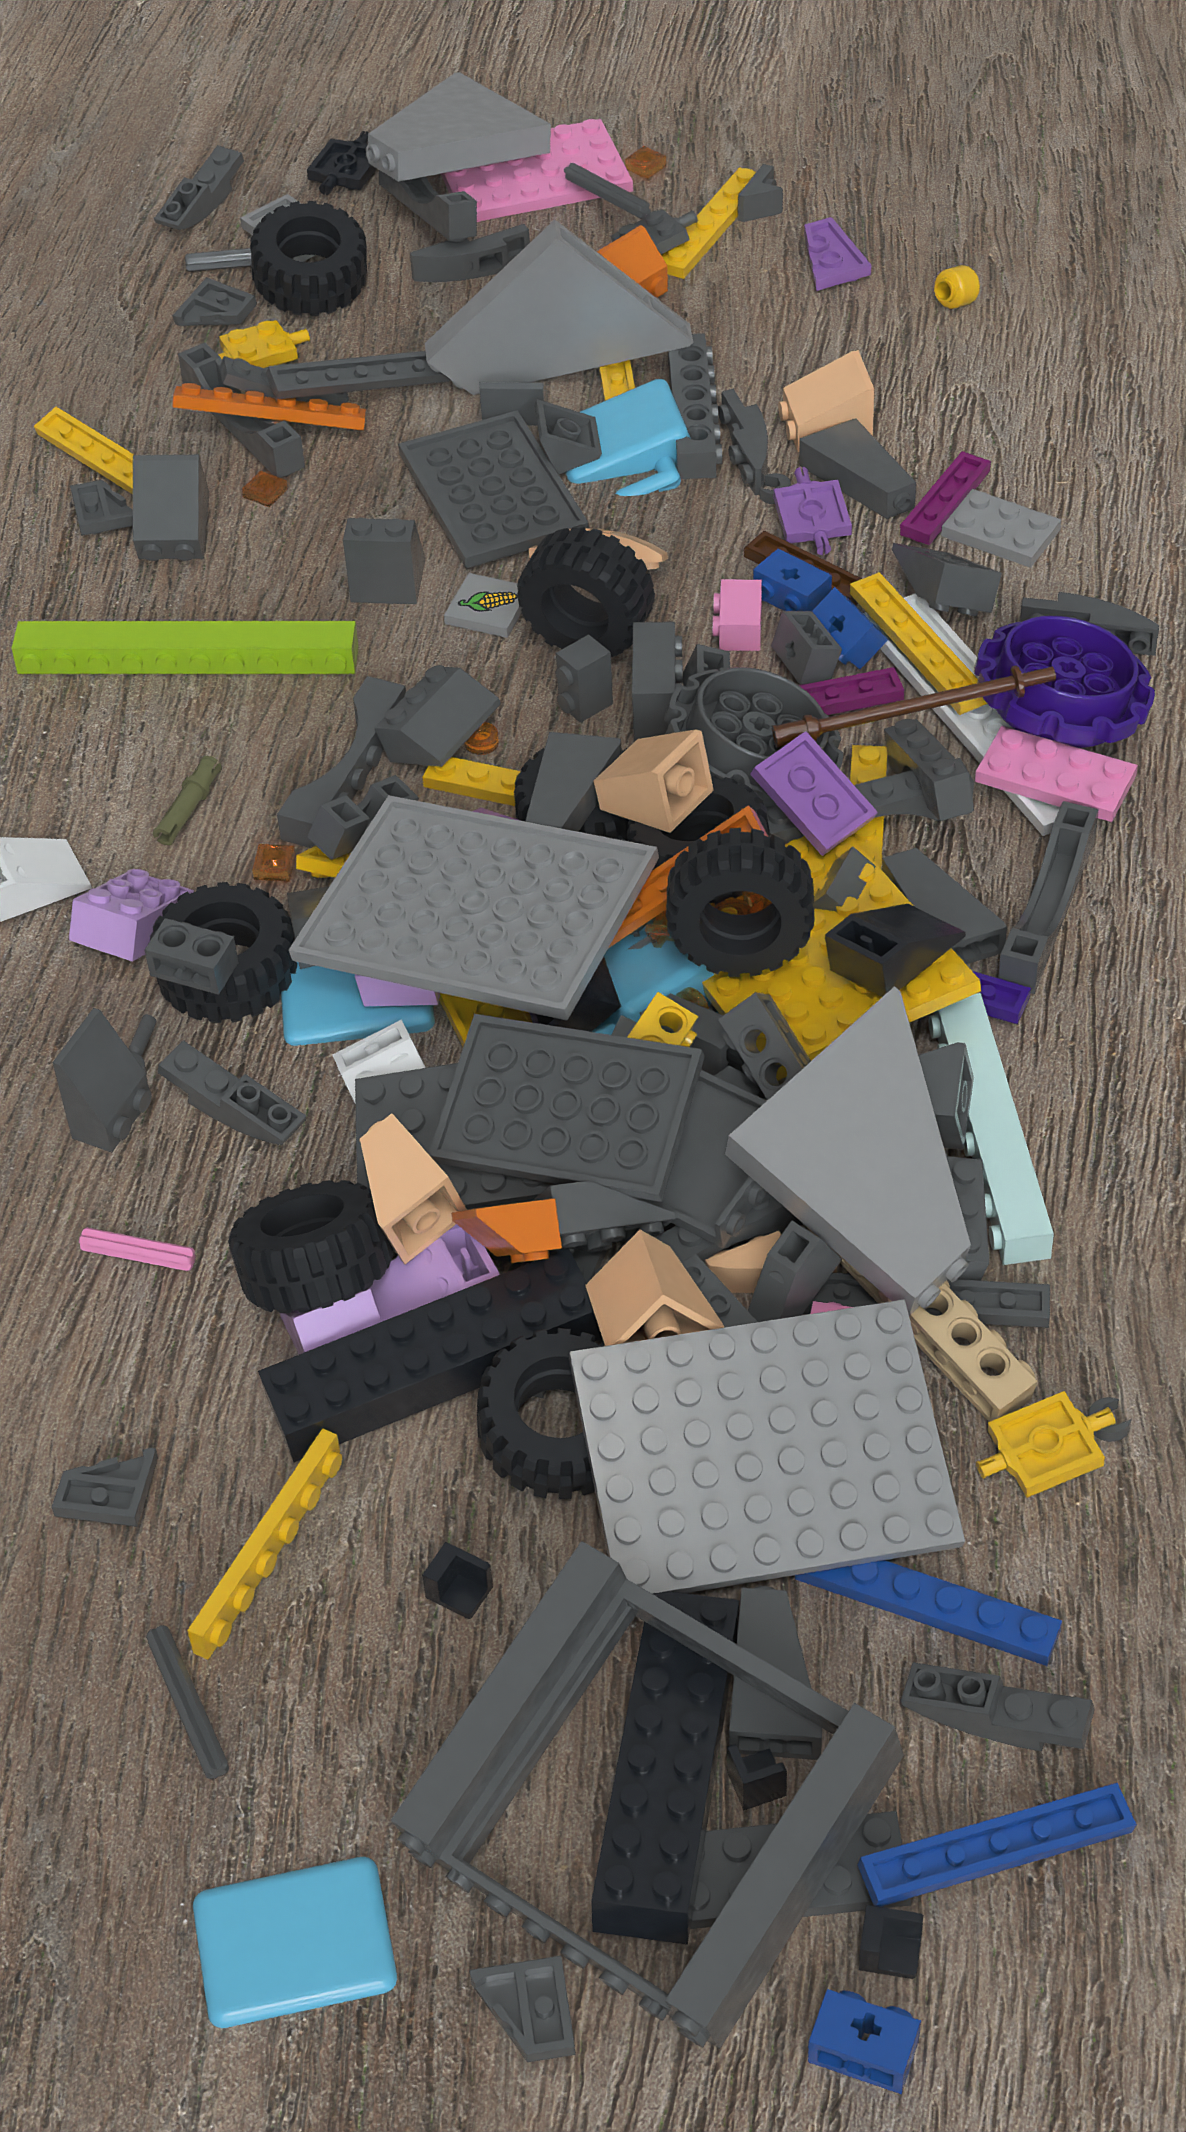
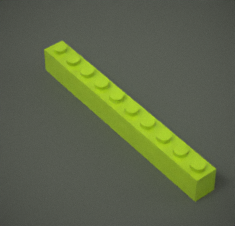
(185, 647)

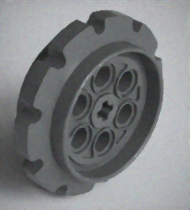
(737, 716)

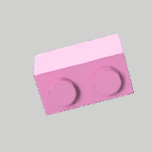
(739, 615)

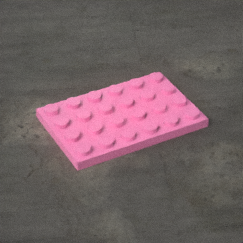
(540, 179)

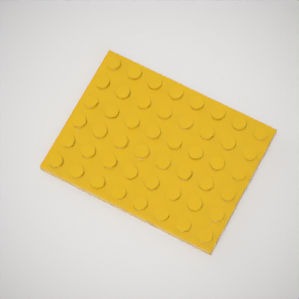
(821, 1002)

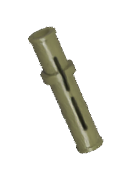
(193, 791)

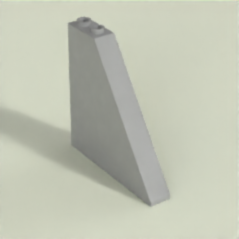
(454, 130)
(552, 316)
(863, 1158)

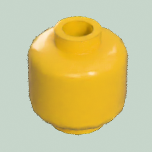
(957, 286)

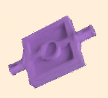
(812, 511)

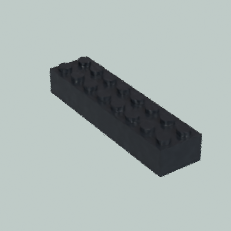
(422, 1353)
(664, 1781)

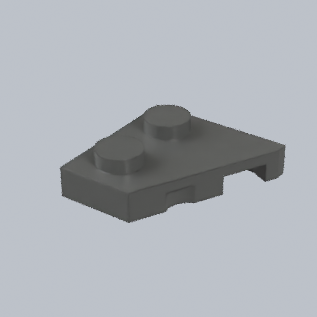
(215, 305)
(100, 508)
(107, 1490)
(529, 2005)

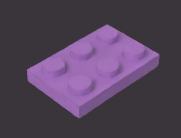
(813, 793)

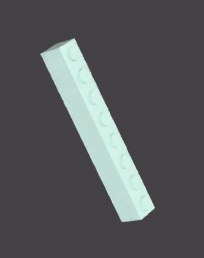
(996, 1137)

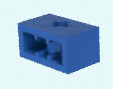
(792, 582)
(849, 628)
(879, 2060)

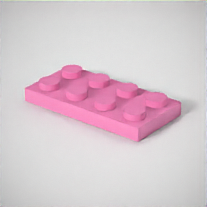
(1055, 772)

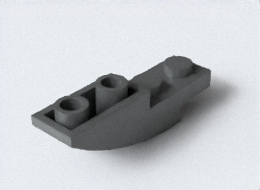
(204, 193)
(468, 259)
(248, 377)
(748, 438)
(1131, 627)
(230, 1100)
(1000, 1713)

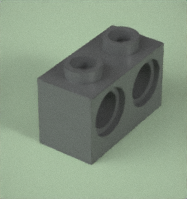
(191, 956)

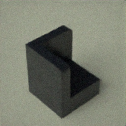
(457, 1580)
(756, 1777)
(891, 1942)

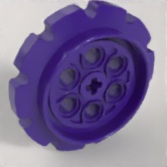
(1097, 688)

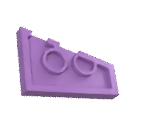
(833, 255)

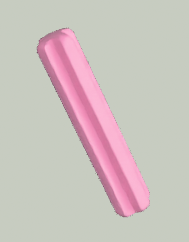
(137, 1249)

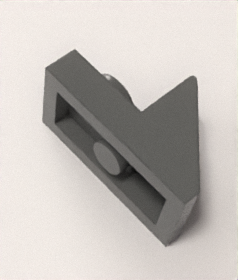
(760, 196)

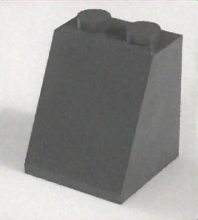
(169, 507)
(383, 560)
(950, 1090)

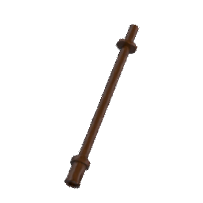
(787, 732)

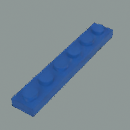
(944, 1607)
(996, 1845)

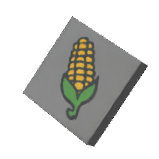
(485, 606)

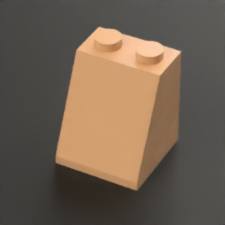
(828, 398)
(657, 780)
(407, 1189)
(647, 1295)

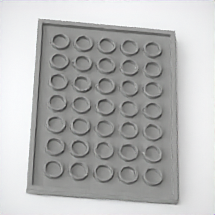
(476, 906)
(765, 1449)

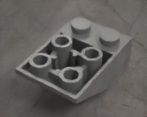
(601, 1216)

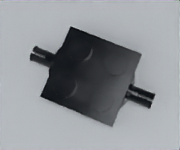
(342, 165)

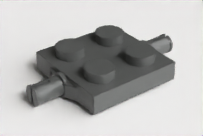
(663, 229)

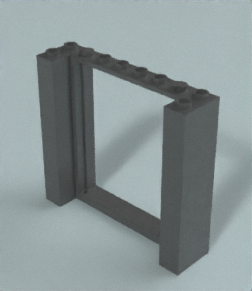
(523, 1710)

